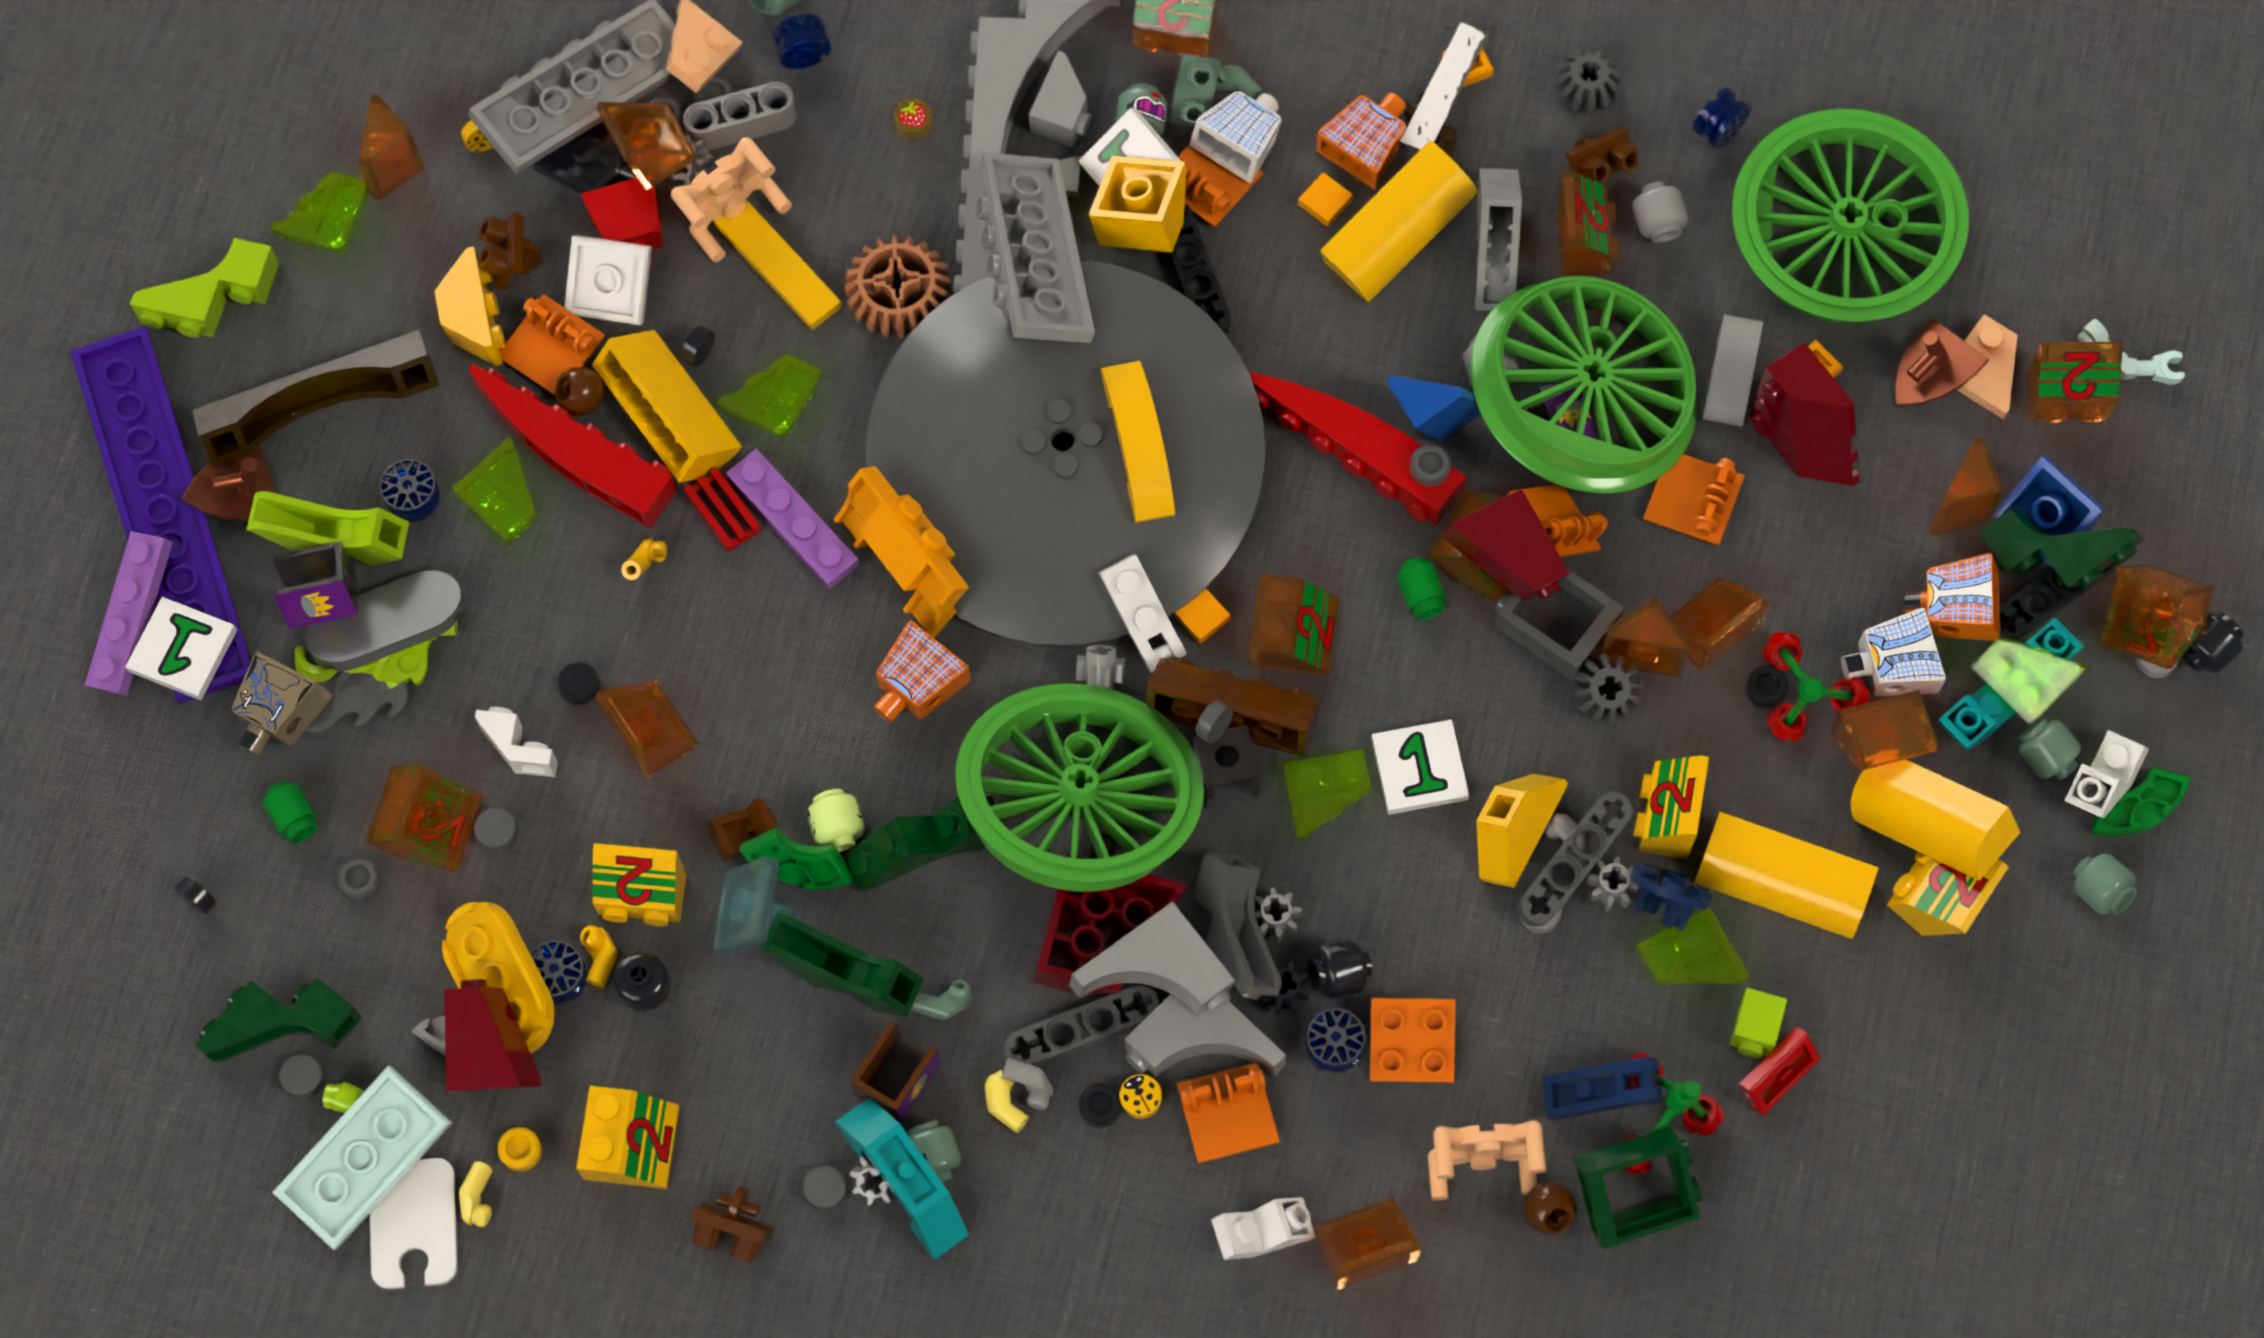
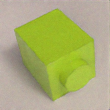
(1757, 1023)

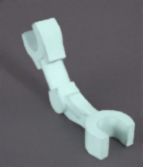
(2130, 367)

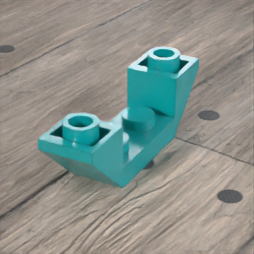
(1985, 712)
(907, 1174)

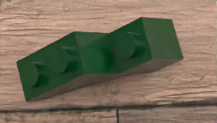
(2074, 556)
(912, 843)
(836, 966)
(258, 1018)

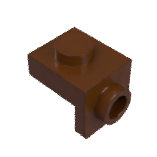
(738, 827)

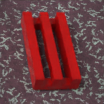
(704, 484)
(1779, 1071)

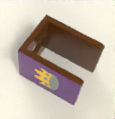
(900, 1107)

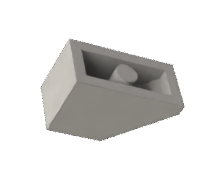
(1060, 105)

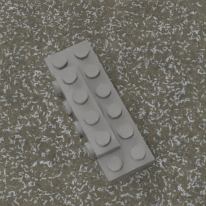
(561, 93)
(1033, 249)

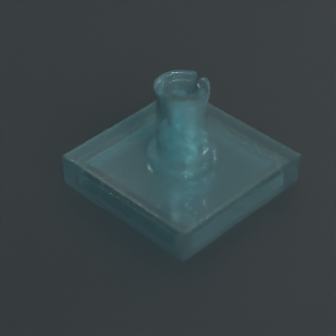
(748, 906)

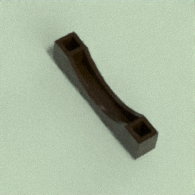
(248, 418)

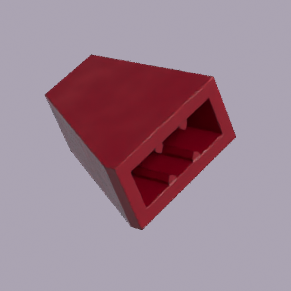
(1511, 546)
(484, 1041)

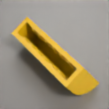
(1399, 221)
(666, 405)
(1934, 816)
(1786, 875)

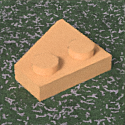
(699, 46)
(1993, 383)

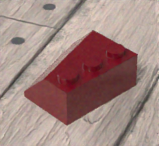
(1807, 418)
(1092, 921)

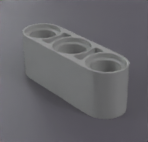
(754, 102)
(1732, 370)

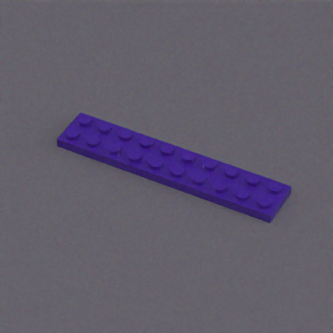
(150, 476)

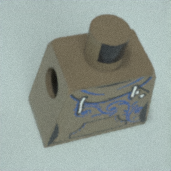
(276, 703)

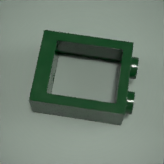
(1648, 1218)

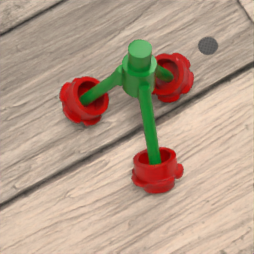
(1789, 719)
(1699, 1111)

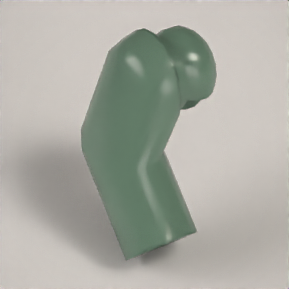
(1236, 79)
(947, 1004)

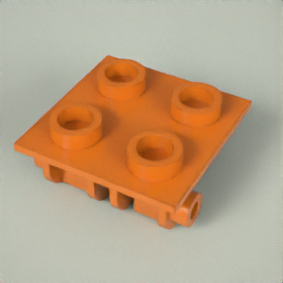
(1211, 188)
(549, 342)
(1695, 498)
(1563, 522)
(1412, 1040)
(1228, 1112)

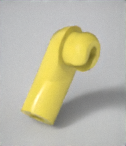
(999, 1102)
(470, 1195)

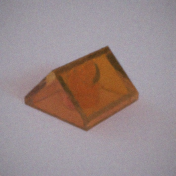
(647, 139)
(387, 151)
(1971, 494)
(1719, 620)
(1648, 641)
(646, 725)
(1885, 731)
(1367, 1243)

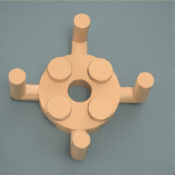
(725, 191)
(1482, 1149)

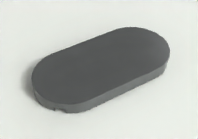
(388, 621)

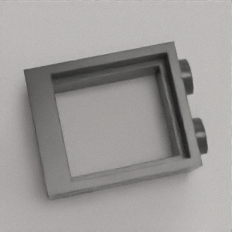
(1544, 647)

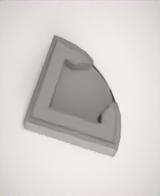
(1071, 175)
(432, 1033)

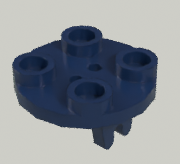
(1672, 891)

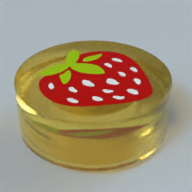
(913, 118)

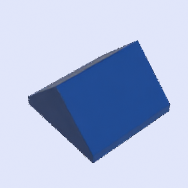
(1435, 407)
(2052, 502)

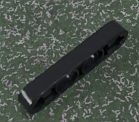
(1199, 269)
(2053, 594)

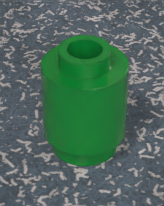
(1421, 588)
(290, 812)

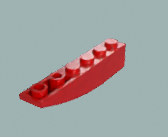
(1362, 444)
(579, 451)

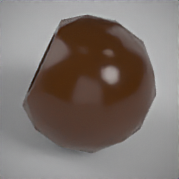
(579, 391)
(1550, 1208)

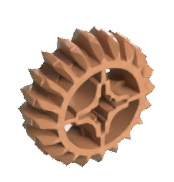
(863, 288)

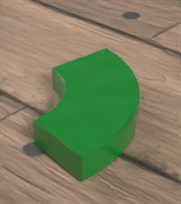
(2144, 805)
(800, 864)

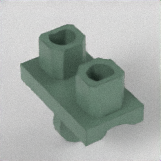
(1193, 88)

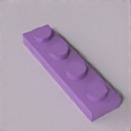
(792, 519)
(128, 611)

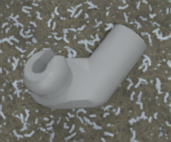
(1562, 826)
(1033, 1079)

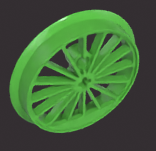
(1754, 216)
(1567, 455)
(1077, 786)

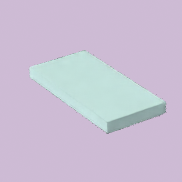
(362, 1157)

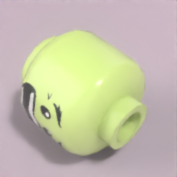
(835, 819)

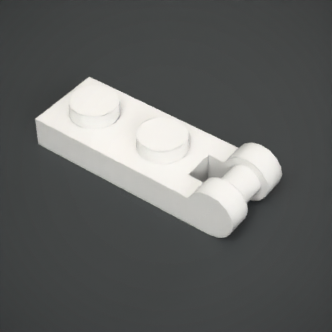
(1141, 610)

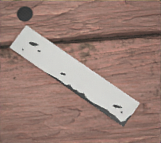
(1444, 86)

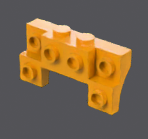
(905, 545)

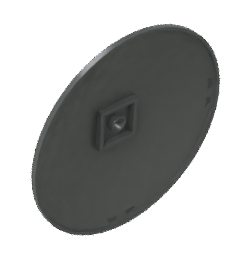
(971, 433)

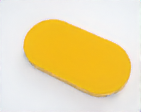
(488, 946)

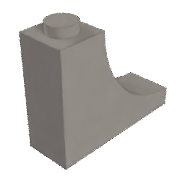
(1497, 236)
(1163, 955)
(1177, 1033)

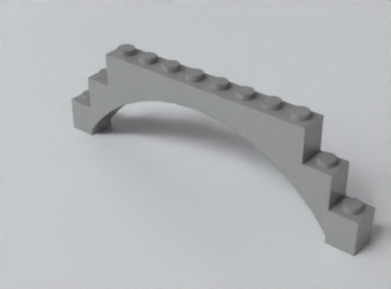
(1006, 64)

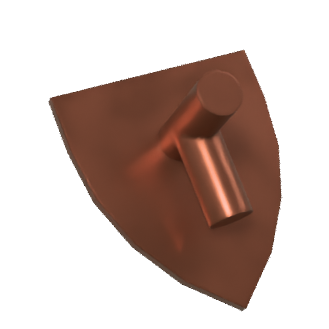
(1935, 365)
(230, 486)

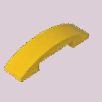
(1139, 441)

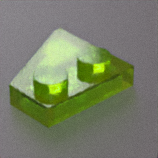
(326, 214)
(775, 396)
(499, 493)
(2026, 676)
(1324, 788)
(1693, 955)

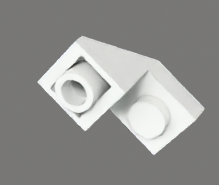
(505, 734)
(2109, 777)
(1264, 1229)

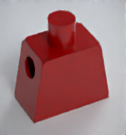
(626, 213)

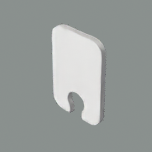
(420, 1217)

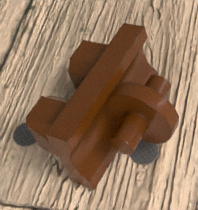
(1603, 155)
(511, 250)
(713, 1220)

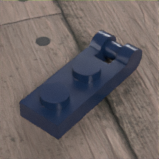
(1601, 1088)

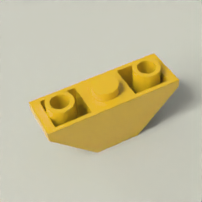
(469, 309)
(1514, 824)

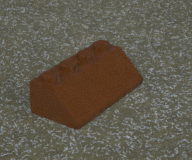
(1273, 715)

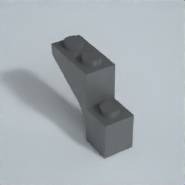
(1227, 893)

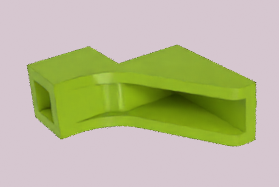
(196, 303)
(297, 524)

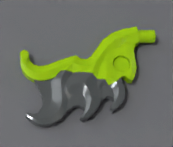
(367, 687)

